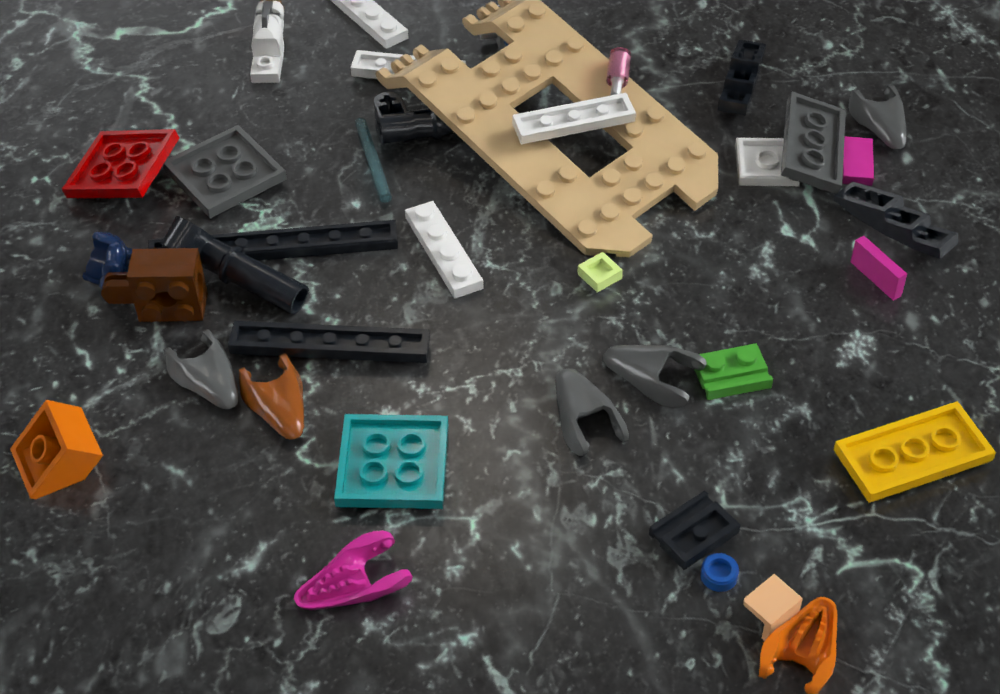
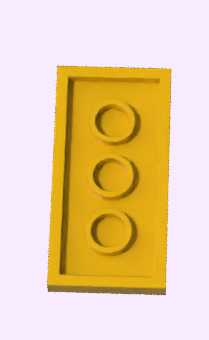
(913, 451)

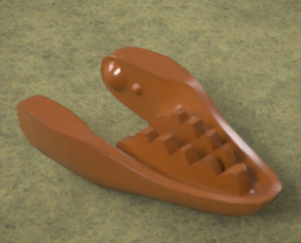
(278, 400)

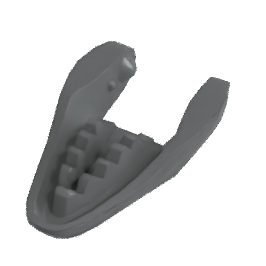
(882, 118)
(643, 365)
(207, 374)
(578, 399)

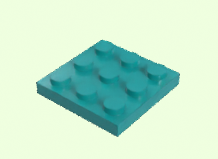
(392, 461)

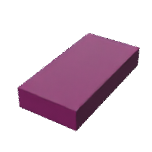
(858, 161)
(878, 267)

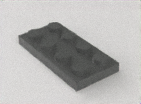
(813, 143)

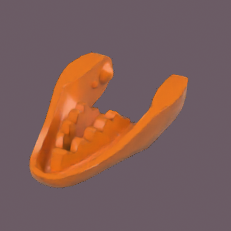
(807, 640)

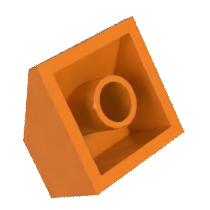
(55, 449)

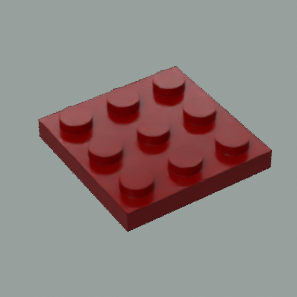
(121, 164)

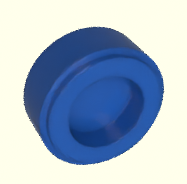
(719, 572)

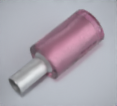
(618, 69)

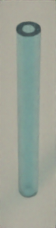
(373, 160)

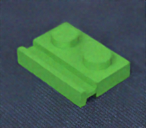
(734, 372)

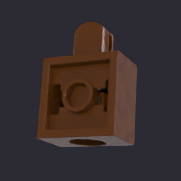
(161, 285)

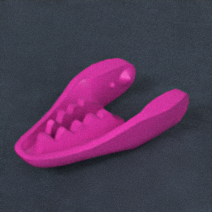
(345, 579)

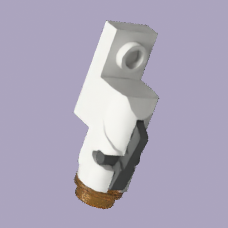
(267, 42)

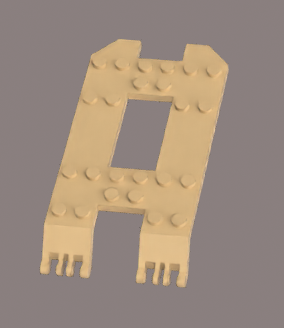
(545, 50)

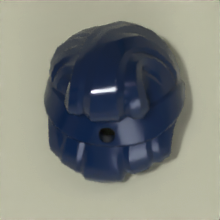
(107, 256)

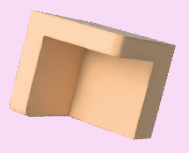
(773, 604)

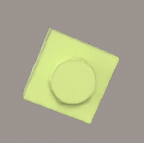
(600, 272)

